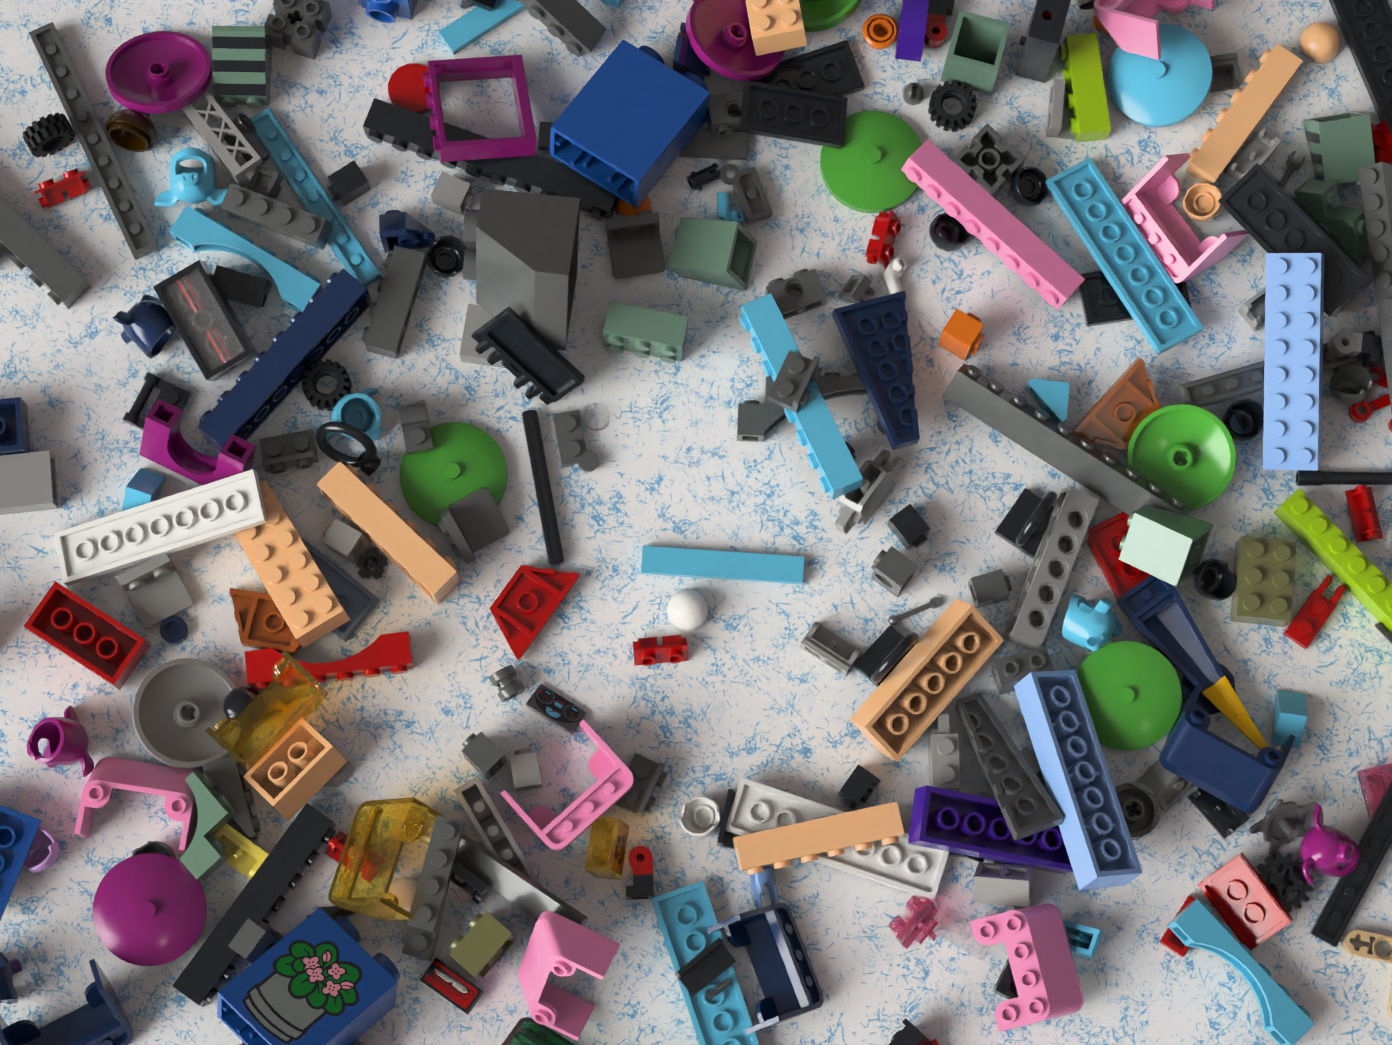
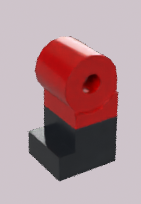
(935, 27)
(641, 862)

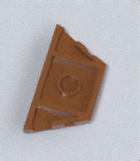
(1120, 409)
(261, 622)

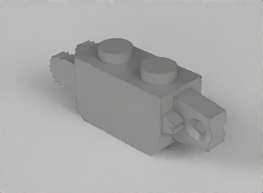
(877, 482)
(944, 755)

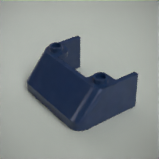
(1218, 764)
(778, 963)
(95, 1023)

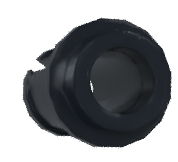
(703, 177)

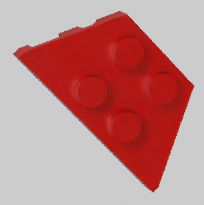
(529, 604)

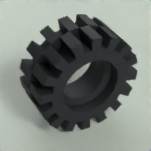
(952, 91)
(48, 135)
(325, 369)

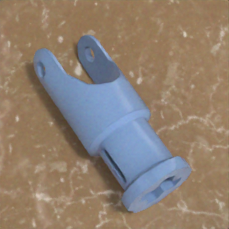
(764, 878)

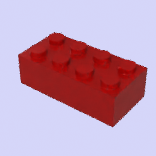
(87, 635)

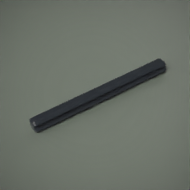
(542, 487)

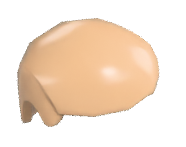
(1320, 42)
(1202, 202)

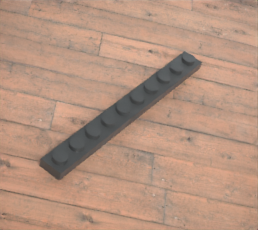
(94, 141)

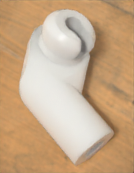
(893, 274)

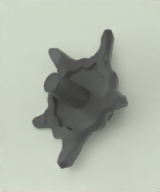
(1283, 823)

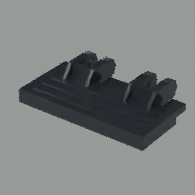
(527, 357)

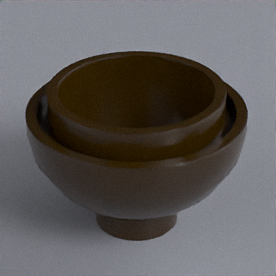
(131, 130)

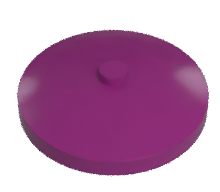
(724, 42)
(158, 72)
(149, 909)

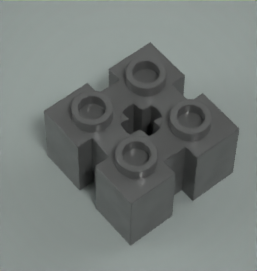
(304, 35)
(986, 149)

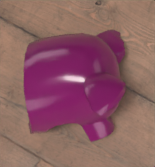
(65, 742)
(1326, 849)

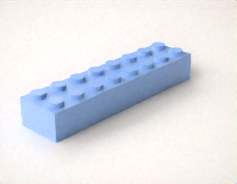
(1293, 361)
(1078, 779)

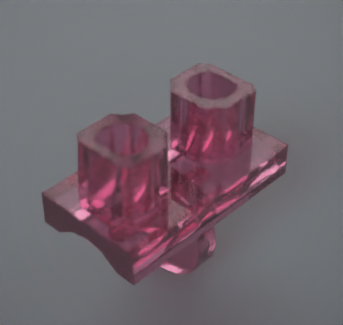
(919, 925)

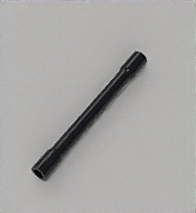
(1320, 477)

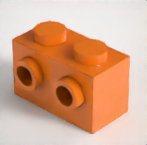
(962, 334)

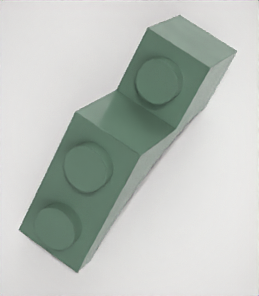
(1345, 222)
(214, 811)

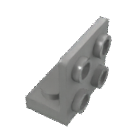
(155, 590)

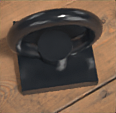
(1027, 521)
(885, 654)

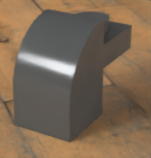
(415, 427)

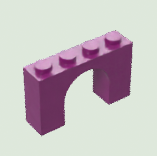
(167, 447)

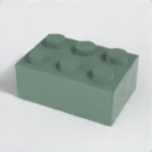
(645, 332)

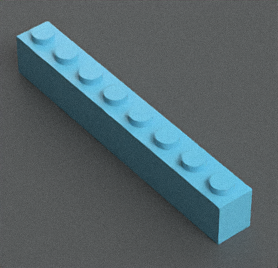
(813, 421)

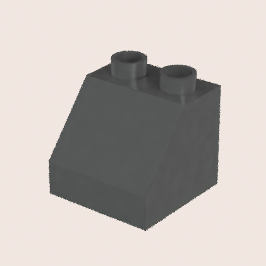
(525, 258)

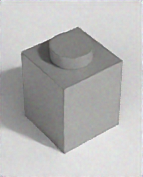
(452, 193)
(344, 540)
(525, 770)

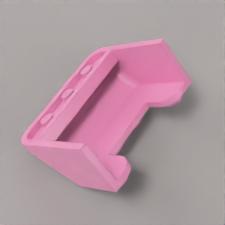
(1039, 963)

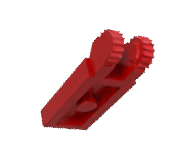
(1313, 614)

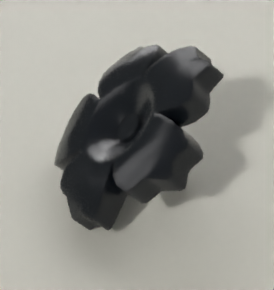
(371, 564)

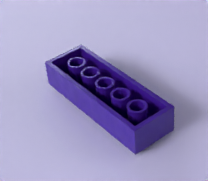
(978, 829)

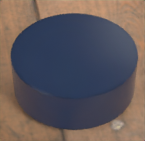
(174, 630)

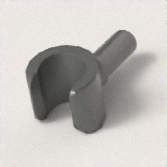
(1291, 167)

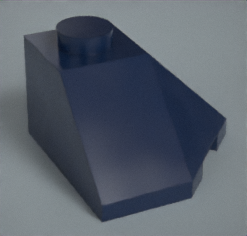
(685, 57)
(403, 231)

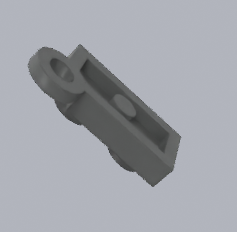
(748, 192)

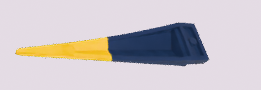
(1167, 624)

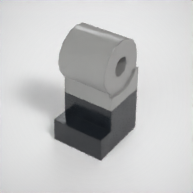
(1357, 346)

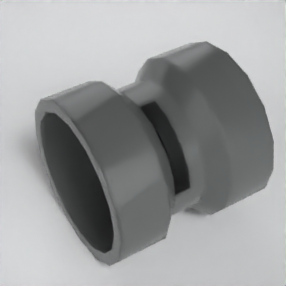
(507, 683)

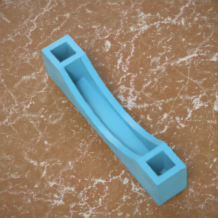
(203, 234)
(1280, 1014)

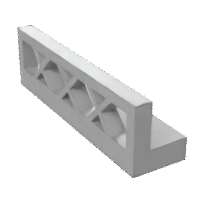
(216, 144)

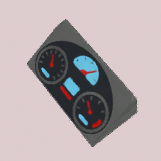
(556, 709)

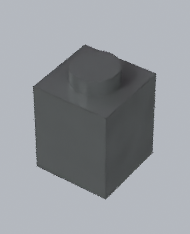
(989, 588)

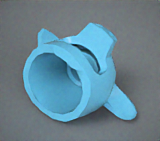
(191, 184)
(359, 411)
(1090, 624)

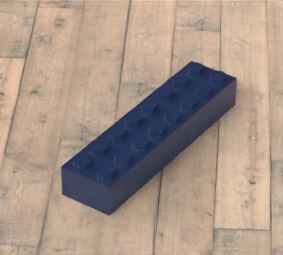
(283, 364)

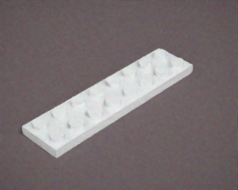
(160, 527)
(896, 864)

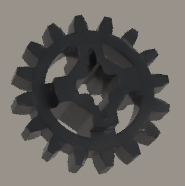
(1286, 870)

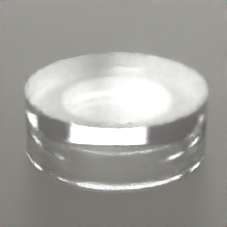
(596, 416)

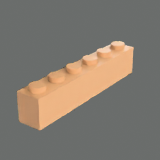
(1244, 115)
(817, 837)

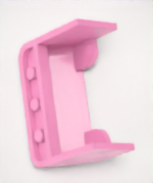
(1132, 23)
(1165, 229)
(144, 778)
(612, 783)
(561, 948)

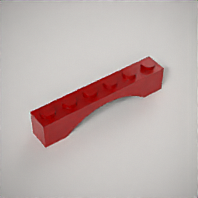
(386, 653)

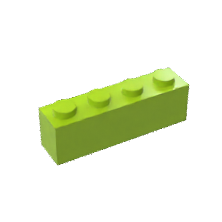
(1086, 87)

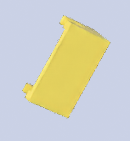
(243, 853)

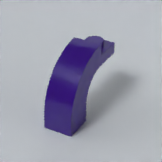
(912, 30)

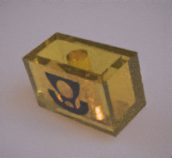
(607, 848)

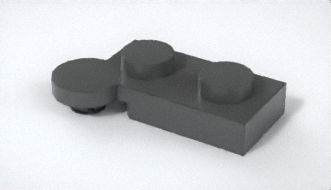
(572, 442)

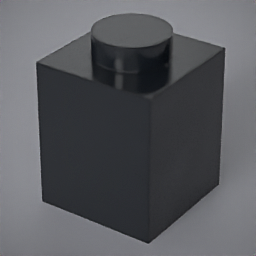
(348, 183)
(909, 527)

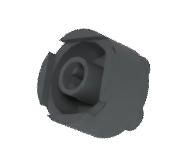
(1145, 807)

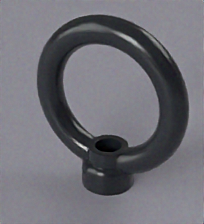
(366, 461)

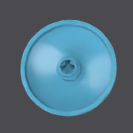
(1163, 89)

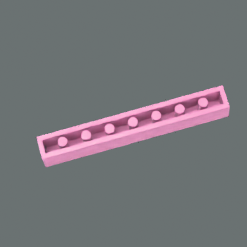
(992, 224)

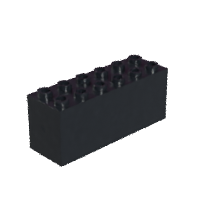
(1286, 226)

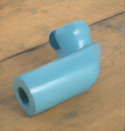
(724, 210)

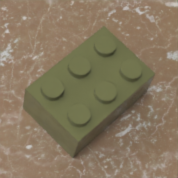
(1263, 581)
(481, 945)

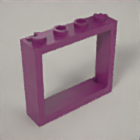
(478, 69)

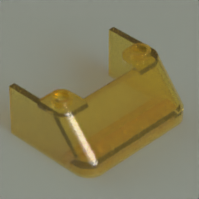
(271, 714)
(373, 853)

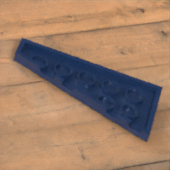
(882, 355)

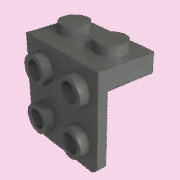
(635, 244)
(472, 523)

